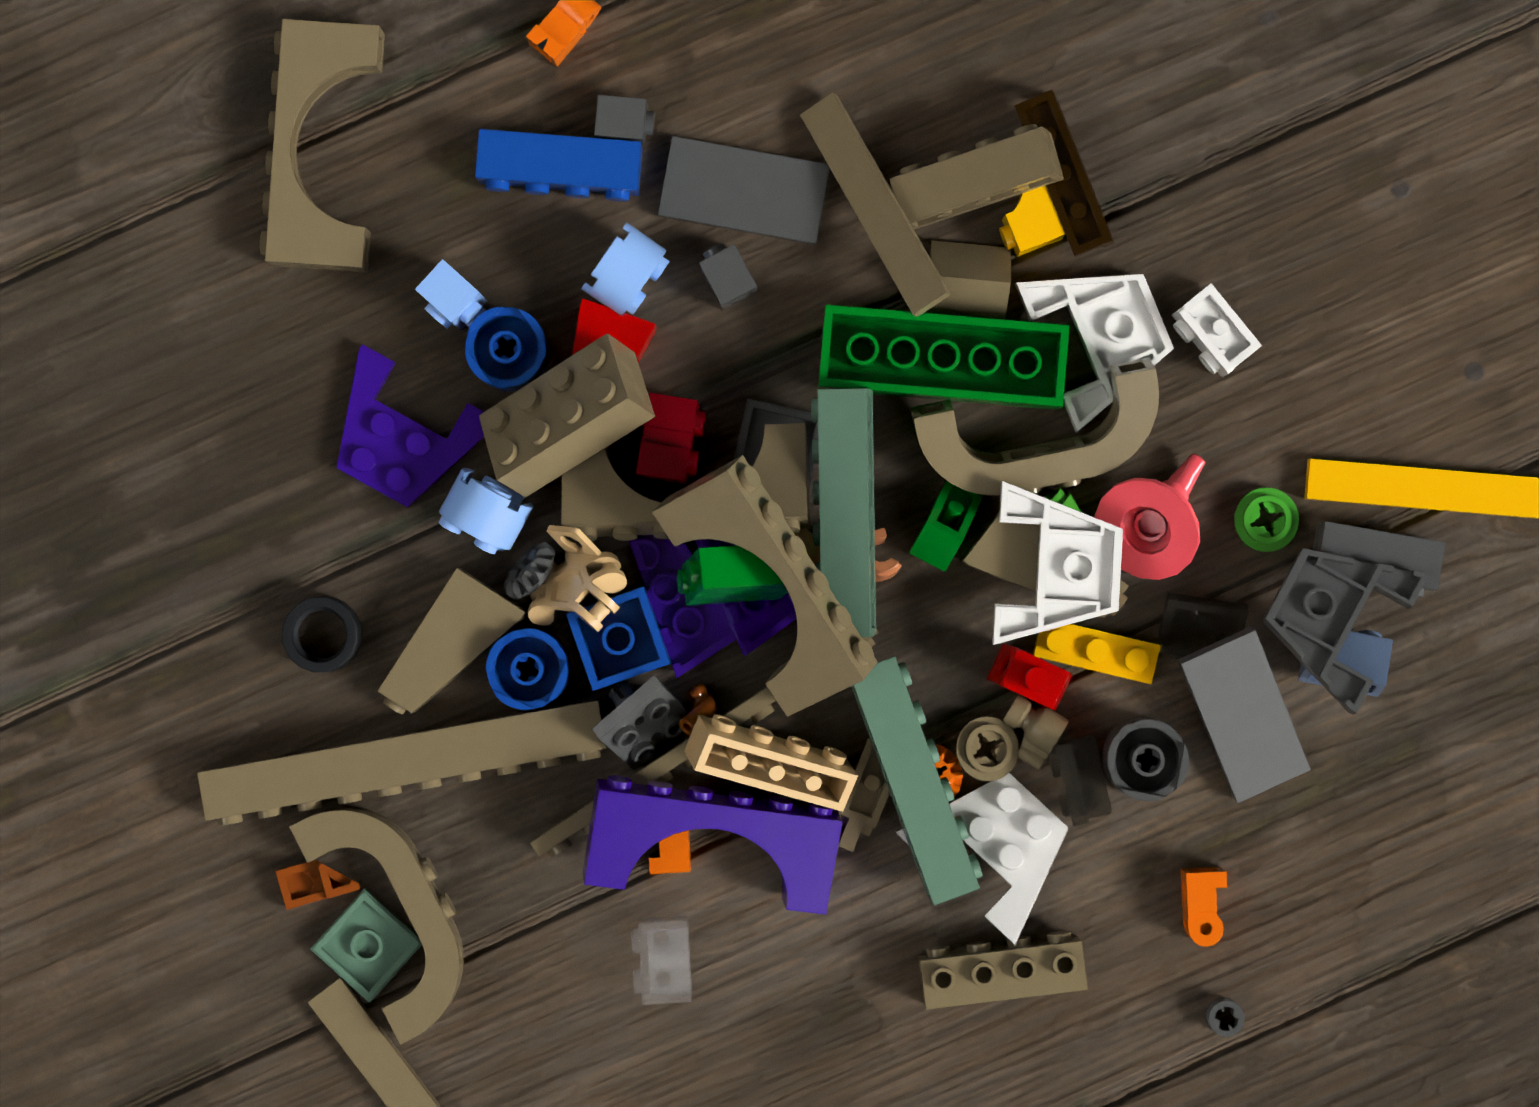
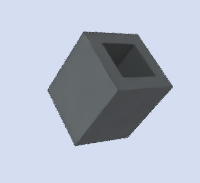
(623, 119)
(727, 275)

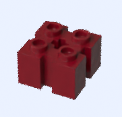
(669, 439)

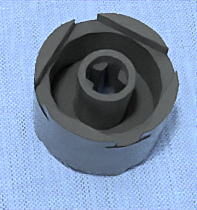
(1156, 778)

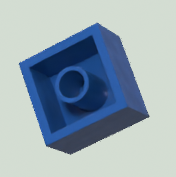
(626, 643)

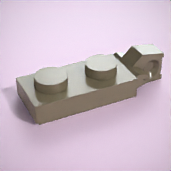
(865, 800)

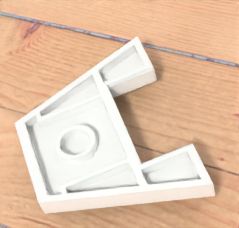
(1114, 322)
(1074, 566)
(1016, 840)

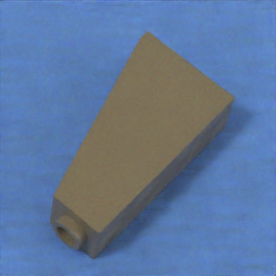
(1011, 555)
(451, 637)

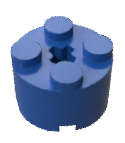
(484, 347)
(507, 677)

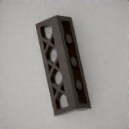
(1074, 195)

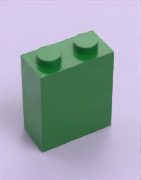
(727, 576)

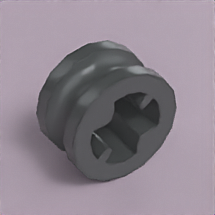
(1214, 1023)

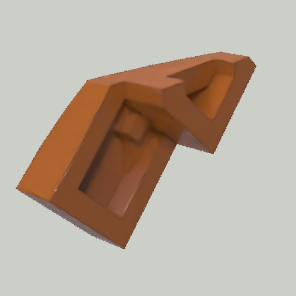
(311, 882)

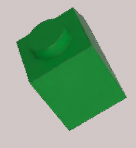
(945, 526)

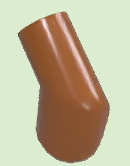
(702, 704)

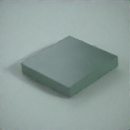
(367, 944)

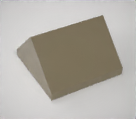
(975, 278)

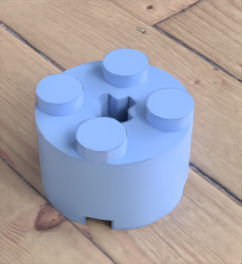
(626, 270)
(484, 511)

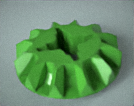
(1283, 527)

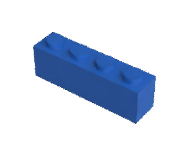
(558, 163)

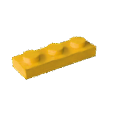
(1099, 652)

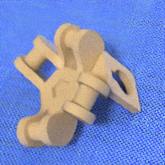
(570, 582)

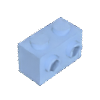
(451, 297)

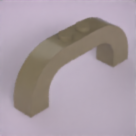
(1051, 462)
(415, 887)

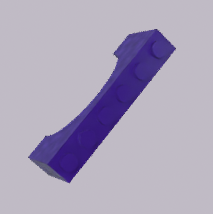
(637, 816)

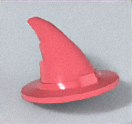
(1156, 521)

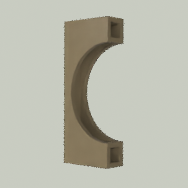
(310, 63)
(605, 506)
(738, 510)

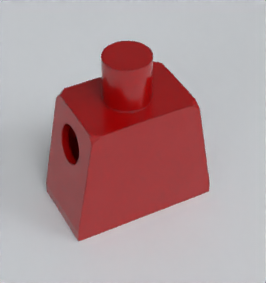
(597, 320)
(1029, 676)

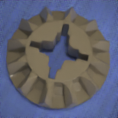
(1004, 753)

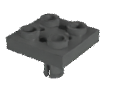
(641, 721)

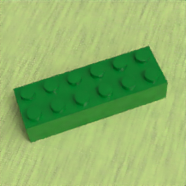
(944, 357)

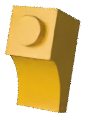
(1031, 223)

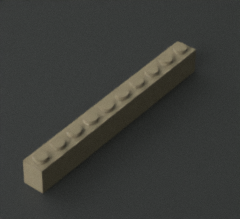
(400, 761)

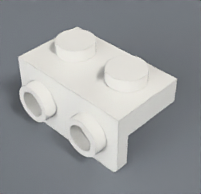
(1215, 331)

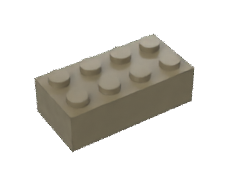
(566, 415)

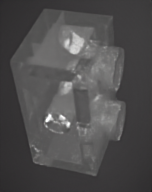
(663, 960)

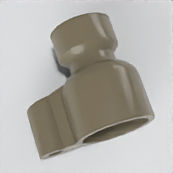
(1041, 729)

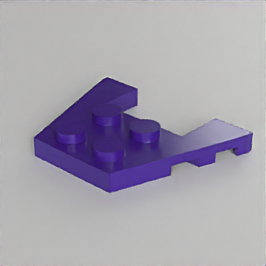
(389, 447)

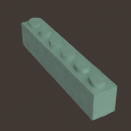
(846, 500)
(914, 782)

